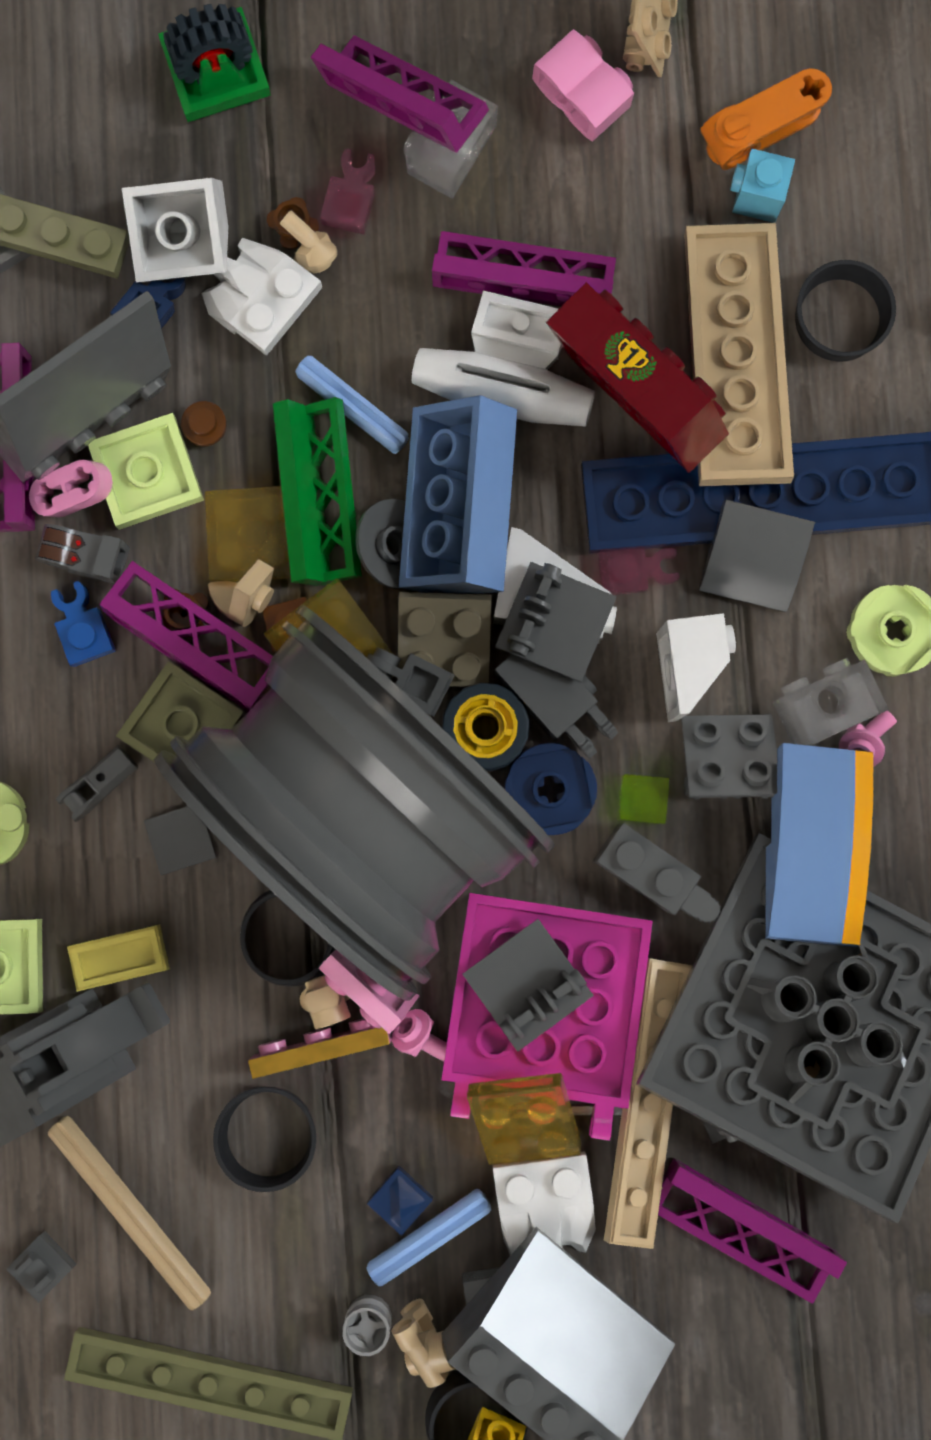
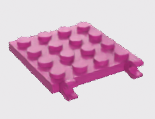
(591, 1044)

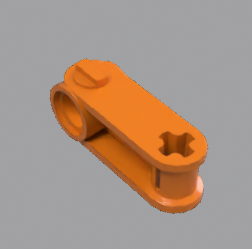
(766, 117)

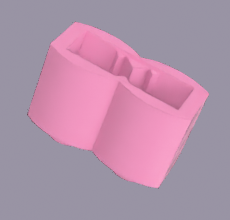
(583, 84)

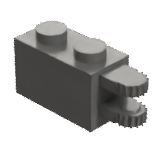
(555, 700)
(656, 874)

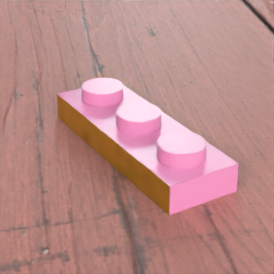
(318, 1047)

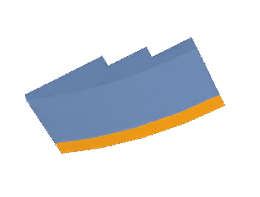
(819, 845)

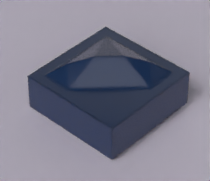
(400, 1200)

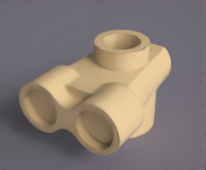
(323, 1003)
(422, 1344)

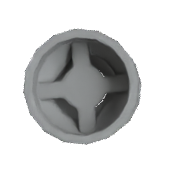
(367, 1335)

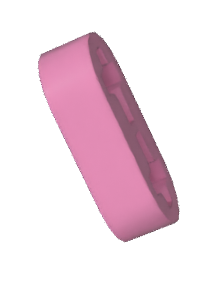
(73, 498)

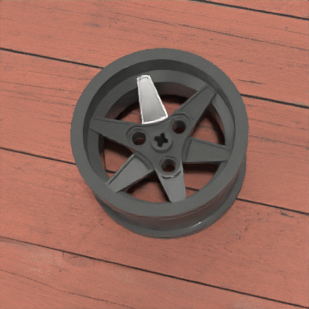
(352, 805)

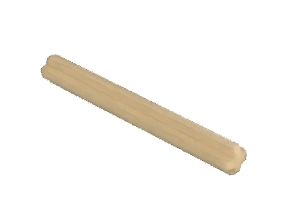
(129, 1213)

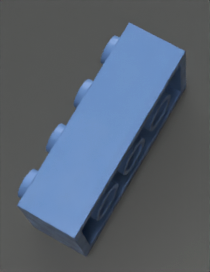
(458, 497)

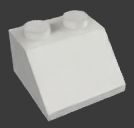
(177, 229)
(691, 659)

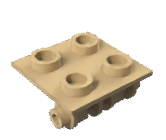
(649, 34)

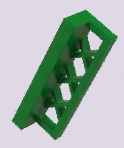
(303, 494)

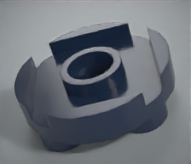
(564, 767)

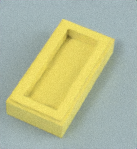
(118, 958)

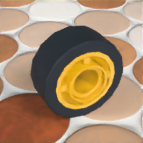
(491, 701)

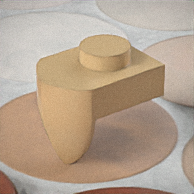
(247, 597)

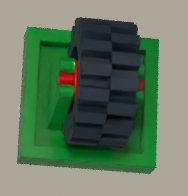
(213, 61)

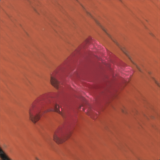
(348, 198)
(629, 570)

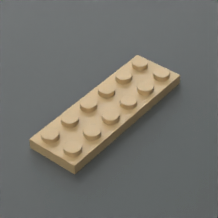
(740, 350)

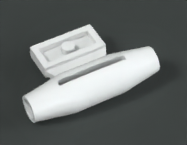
(508, 365)

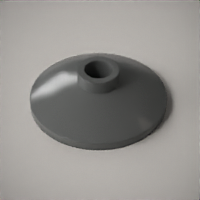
(377, 525)

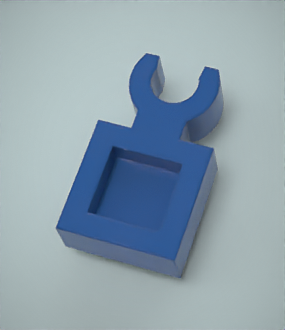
(83, 632)

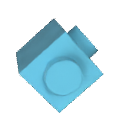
(761, 185)

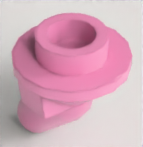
(868, 737)
(414, 1035)

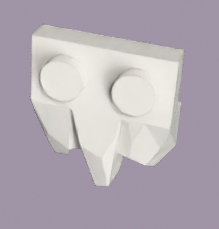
(260, 294)
(546, 1195)

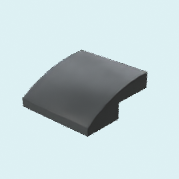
(756, 555)

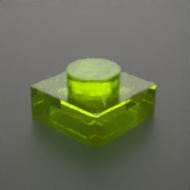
(643, 799)

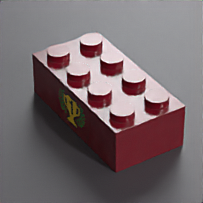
(640, 376)

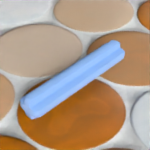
(355, 406)
(428, 1237)

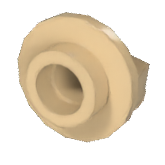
(316, 249)

